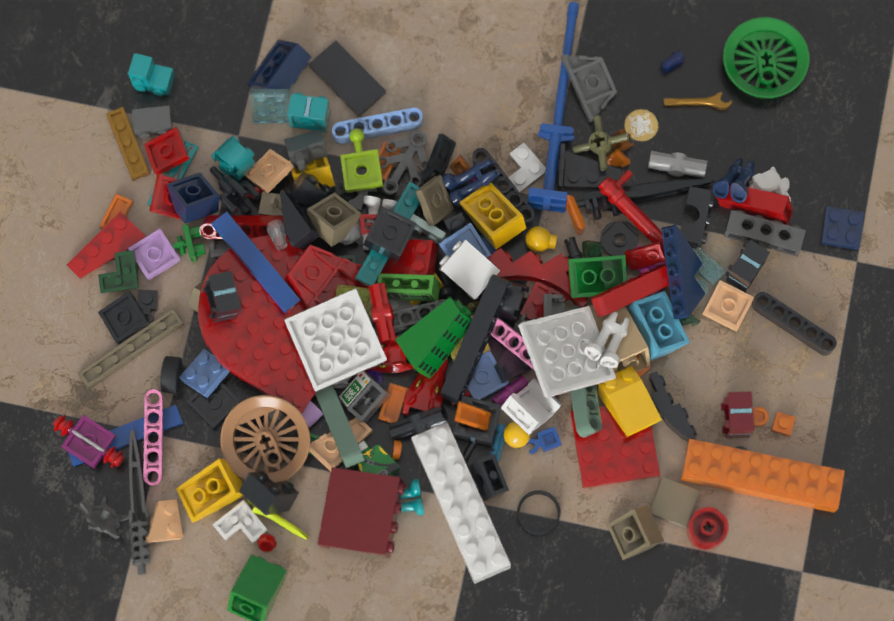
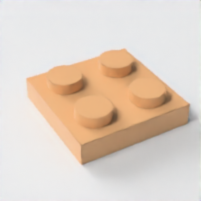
(269, 171)
(728, 305)

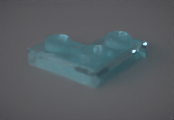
(710, 269)

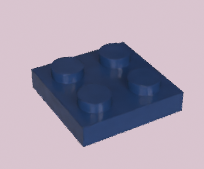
(842, 228)

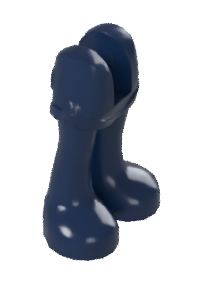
(454, 181)
(738, 189)

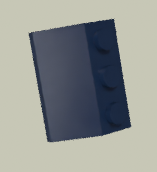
(280, 66)

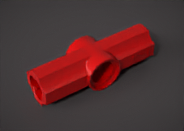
(382, 313)

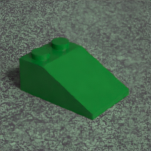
(595, 274)

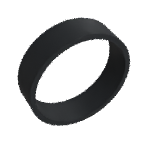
(541, 493)

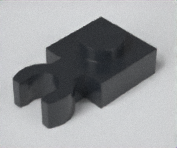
(148, 302)

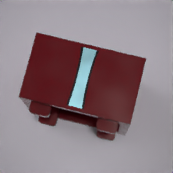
(738, 415)

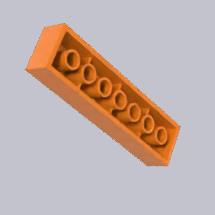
(762, 475)

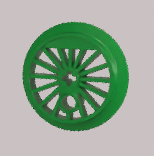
(761, 31)

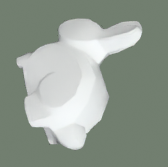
(770, 182)

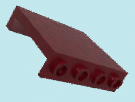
(361, 512)

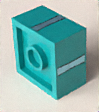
(309, 112)

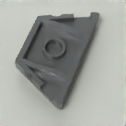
(590, 82)

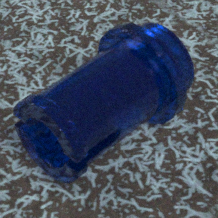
(672, 61)

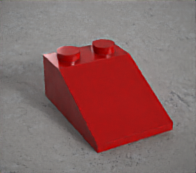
(417, 259)

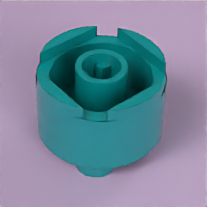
(234, 158)

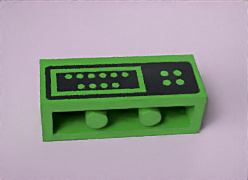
(411, 287)

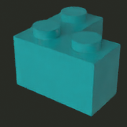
(149, 76)

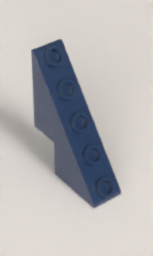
(681, 267)

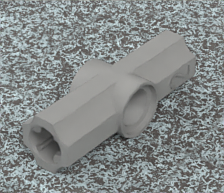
(677, 164)

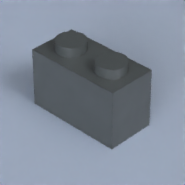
(152, 121)

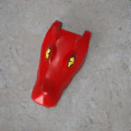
(395, 358)
(425, 392)

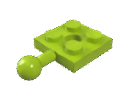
(353, 161)

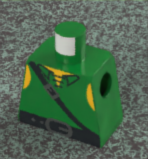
(376, 460)

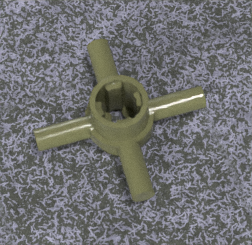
(604, 140)

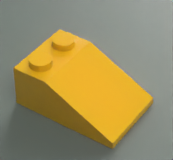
(493, 215)
(629, 401)
(210, 490)

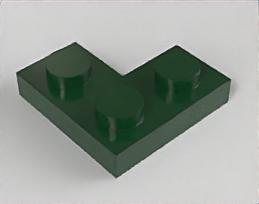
(125, 277)

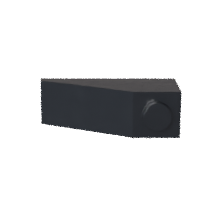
(296, 223)

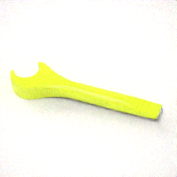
(282, 522)

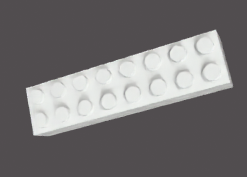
(460, 502)

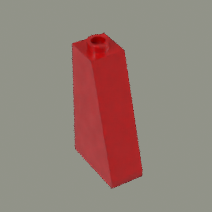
(762, 203)

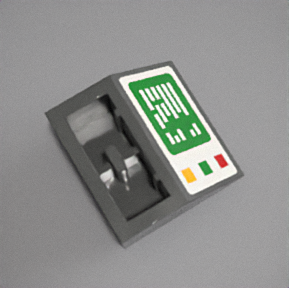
(364, 396)

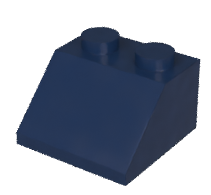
(193, 197)

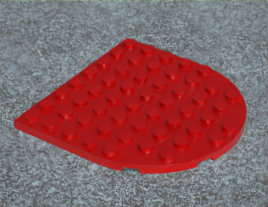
(258, 341)

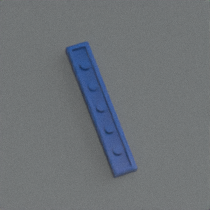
(255, 262)
(171, 419)

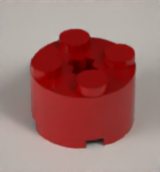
(700, 537)

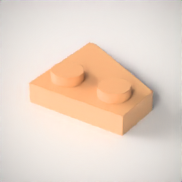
(165, 522)

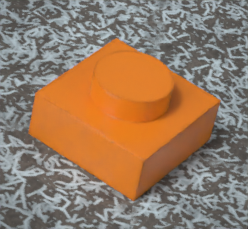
(783, 424)

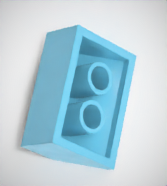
(657, 326)

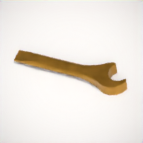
(713, 101)

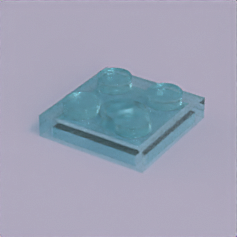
(270, 105)

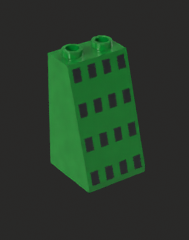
(435, 336)

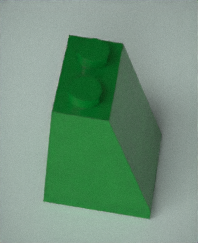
(256, 589)

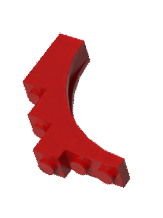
(529, 268)

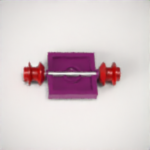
(88, 441)

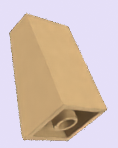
(630, 345)

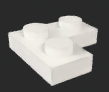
(530, 168)
(240, 518)

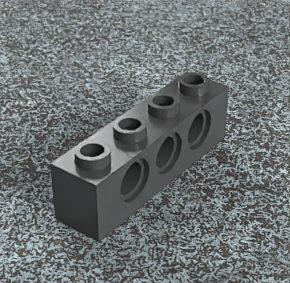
(772, 241)

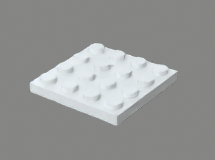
(335, 340)
(558, 352)

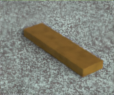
(127, 144)

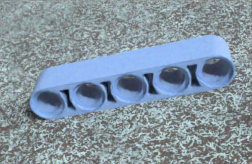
(384, 119)

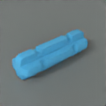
(498, 441)

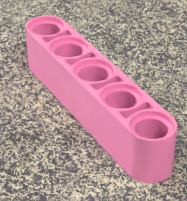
(508, 338)
(151, 428)

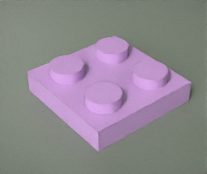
(154, 254)

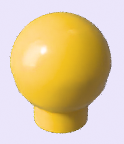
(539, 239)
(515, 435)

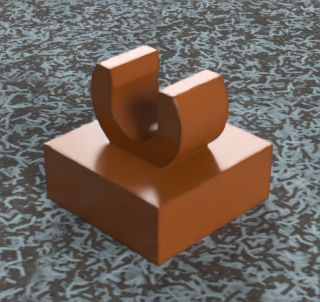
(622, 146)

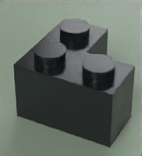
(267, 495)

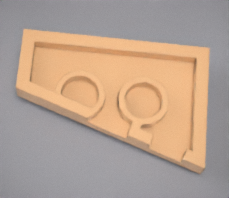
(325, 448)

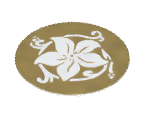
(641, 125)

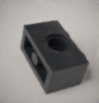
(489, 477)

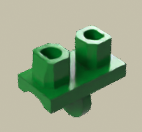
(194, 250)

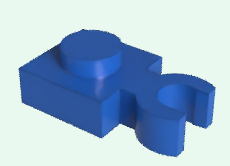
(546, 440)

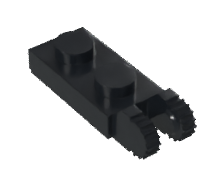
(439, 157)

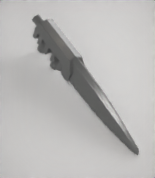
(138, 514)

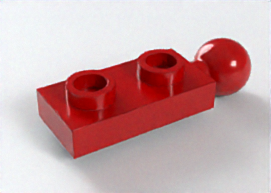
(645, 255)

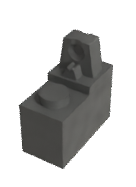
(305, 148)

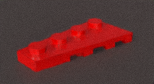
(113, 238)

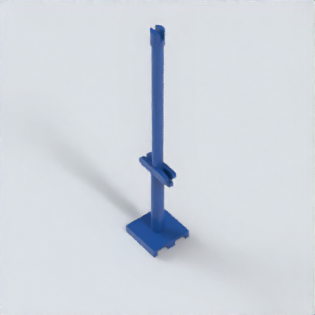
(555, 133)

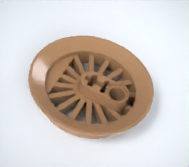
(252, 409)

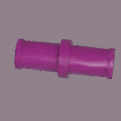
(514, 387)

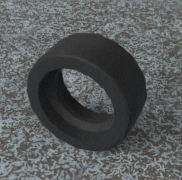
(170, 374)

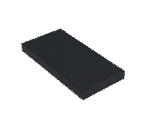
(347, 78)

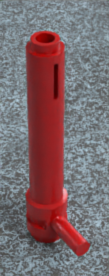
(617, 196)

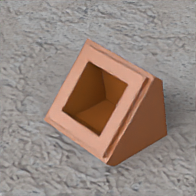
(459, 165)

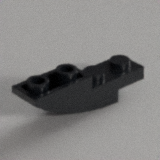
(673, 416)

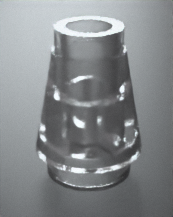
(277, 234)

